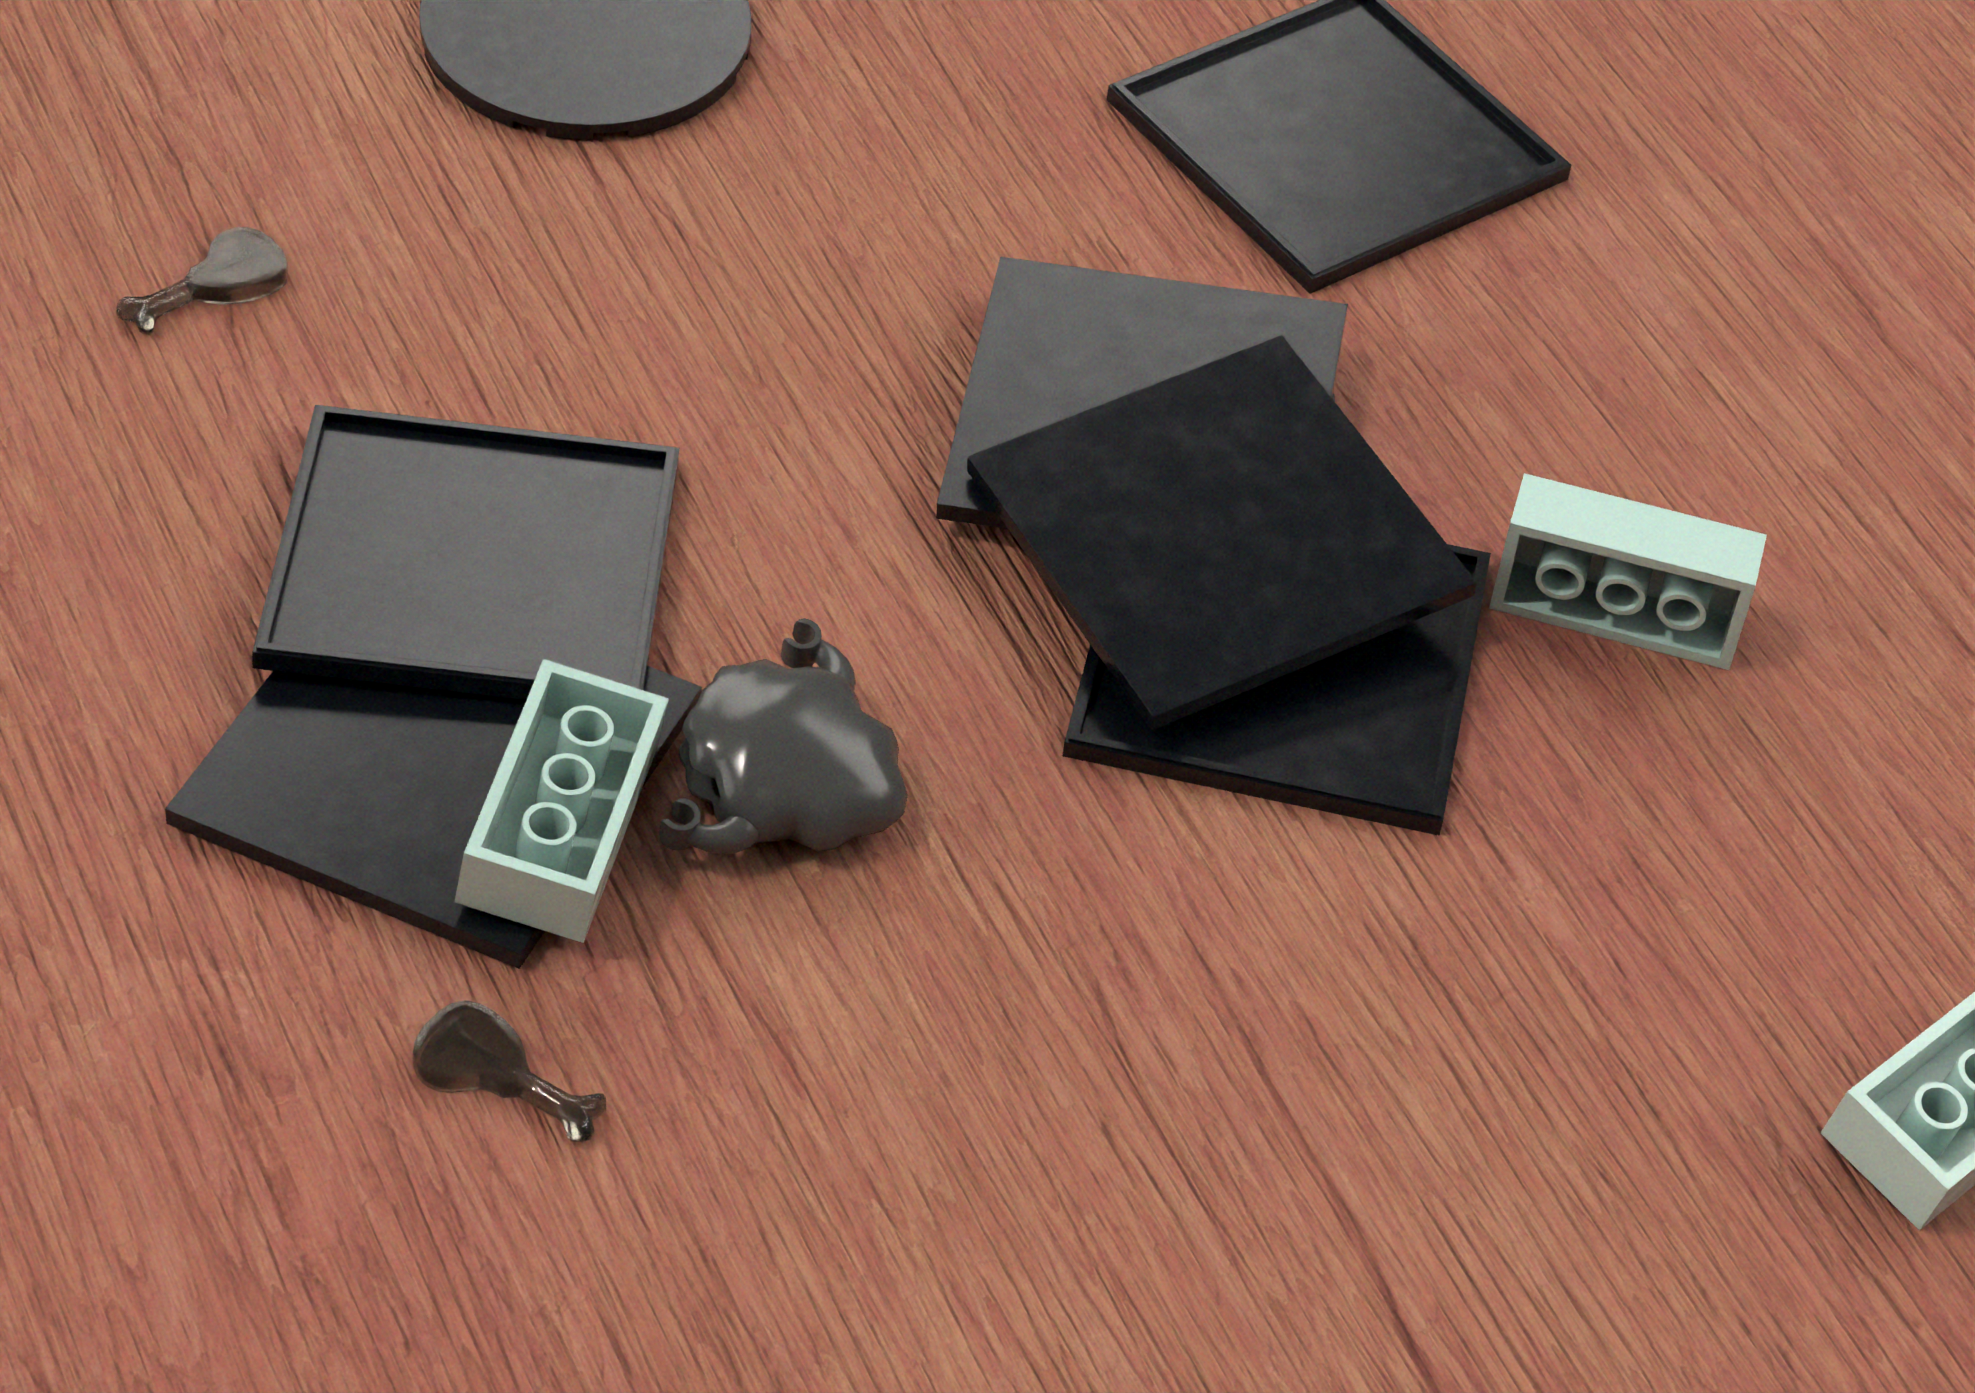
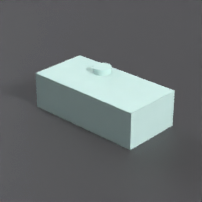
(1627, 571)
(561, 801)
(1915, 1119)

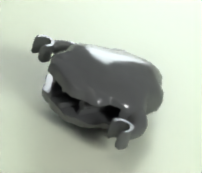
(786, 755)

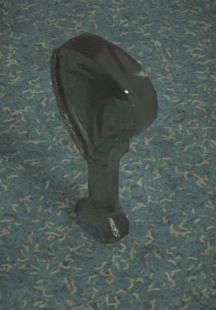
(237, 269)
(477, 1049)

